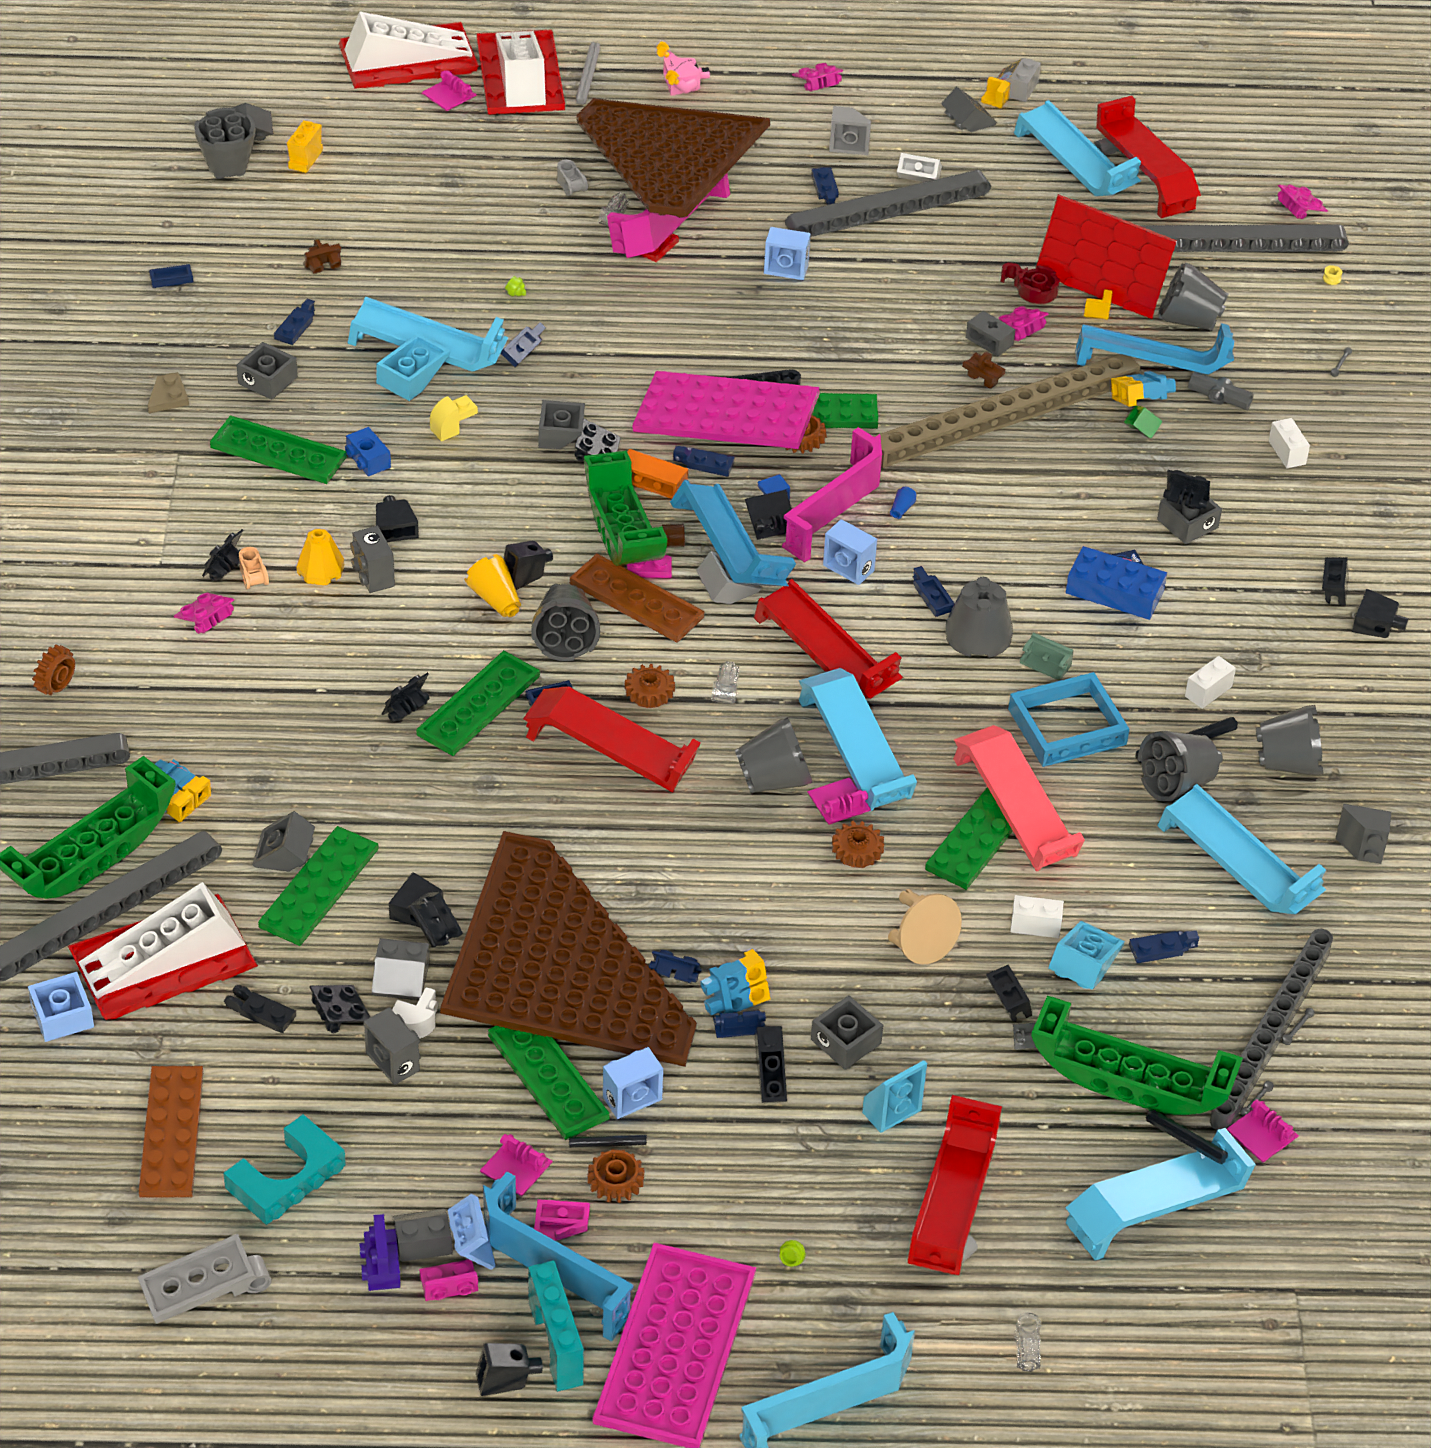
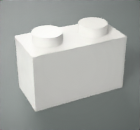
(918, 168)
(1289, 443)
(1210, 682)
(1037, 916)

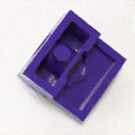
(381, 1256)

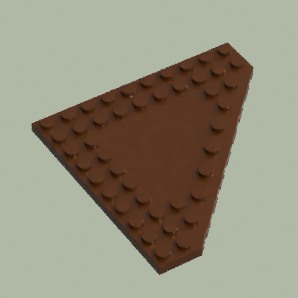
(669, 152)
(556, 963)

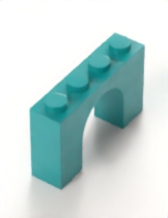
(272, 1197)
(551, 1307)

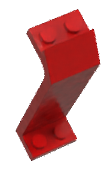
(1171, 175)
(825, 639)
(611, 735)
(955, 1185)

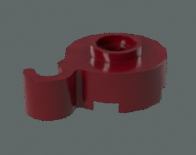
(1033, 285)

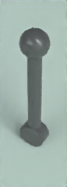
(1335, 371)
(1287, 1038)
(1267, 1087)

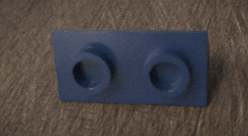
(685, 967)
(738, 1025)

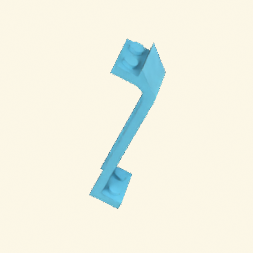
(1077, 151)
(400, 325)
(857, 736)
(1242, 853)
(1154, 1192)
(832, 1392)

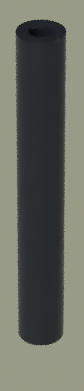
(605, 1141)

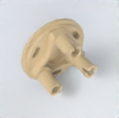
(927, 927)

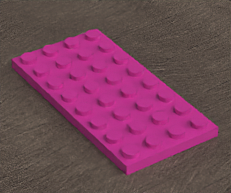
(726, 409)
(675, 1346)

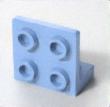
(471, 1232)

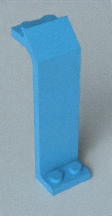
(1155, 351)
(730, 537)
(534, 1248)

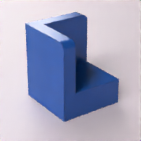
(774, 484)

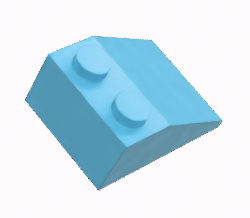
(411, 366)
(1085, 955)
(896, 1098)

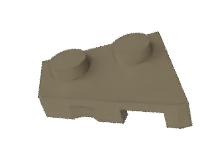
(167, 393)

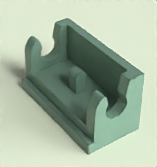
(1047, 656)

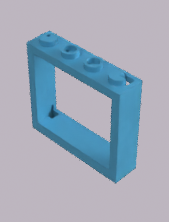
(1074, 746)

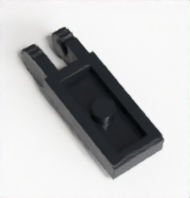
(260, 1009)

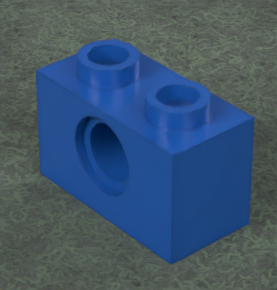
(368, 451)

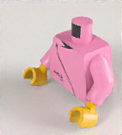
(681, 73)

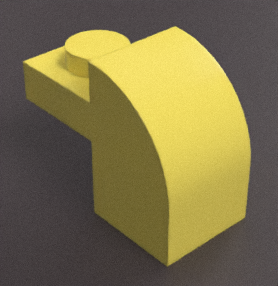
(448, 413)

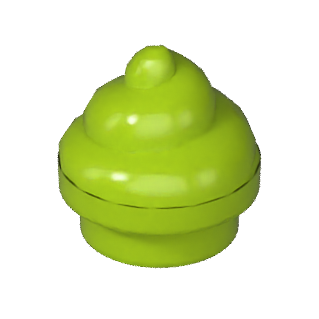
(515, 287)
(792, 1253)

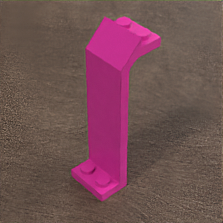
(647, 230)
(836, 495)

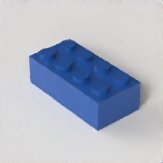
(1116, 582)

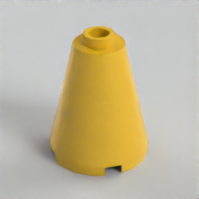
(494, 585)

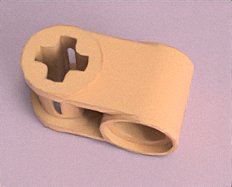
(252, 567)

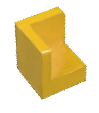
(996, 93)
(1098, 308)

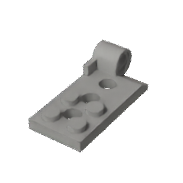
(241, 1276)

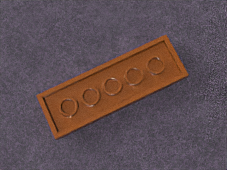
(637, 597)
(171, 1132)

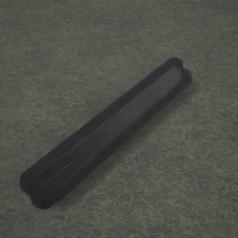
(1186, 1136)

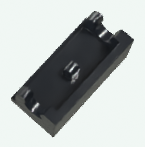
(1336, 579)
(435, 919)
(1010, 992)

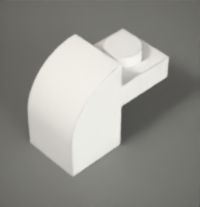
(420, 1016)

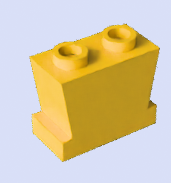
(304, 146)

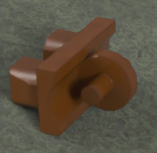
(322, 254)
(983, 367)

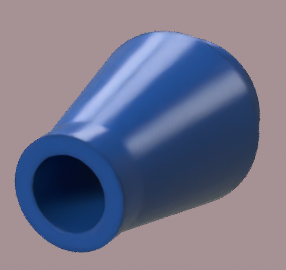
(903, 501)

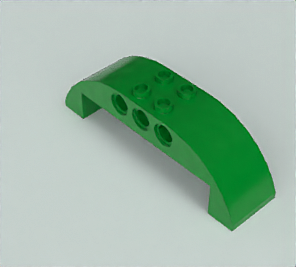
(619, 511)
(95, 840)
(1129, 1069)

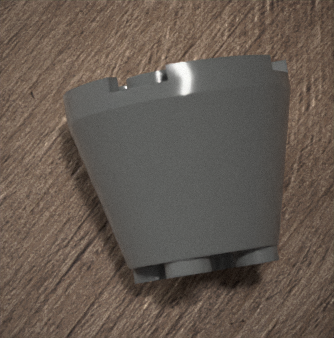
(226, 141)
(1192, 299)
(980, 620)
(565, 623)
(1291, 742)
(774, 759)
(1176, 763)

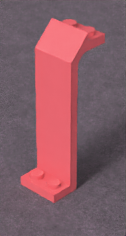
(1018, 795)

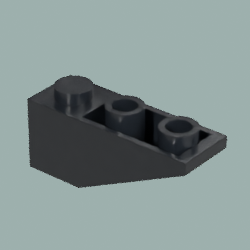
(771, 1064)

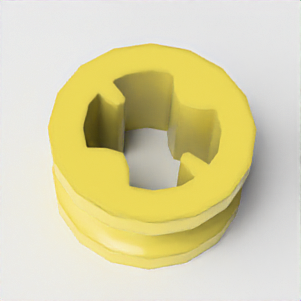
(1332, 275)

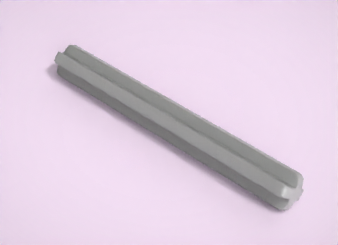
(587, 74)

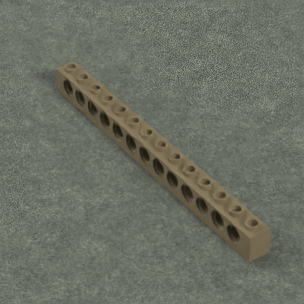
(1003, 409)

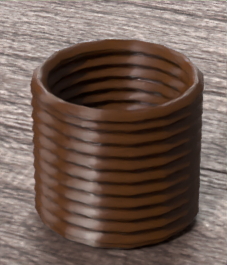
(675, 535)

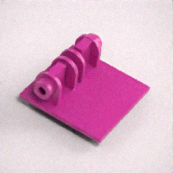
(820, 76)
(449, 92)
(1299, 200)
(1025, 321)
(206, 611)
(839, 800)
(1262, 1131)
(519, 1161)

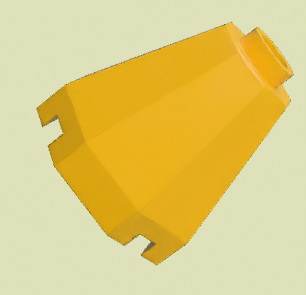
(320, 559)

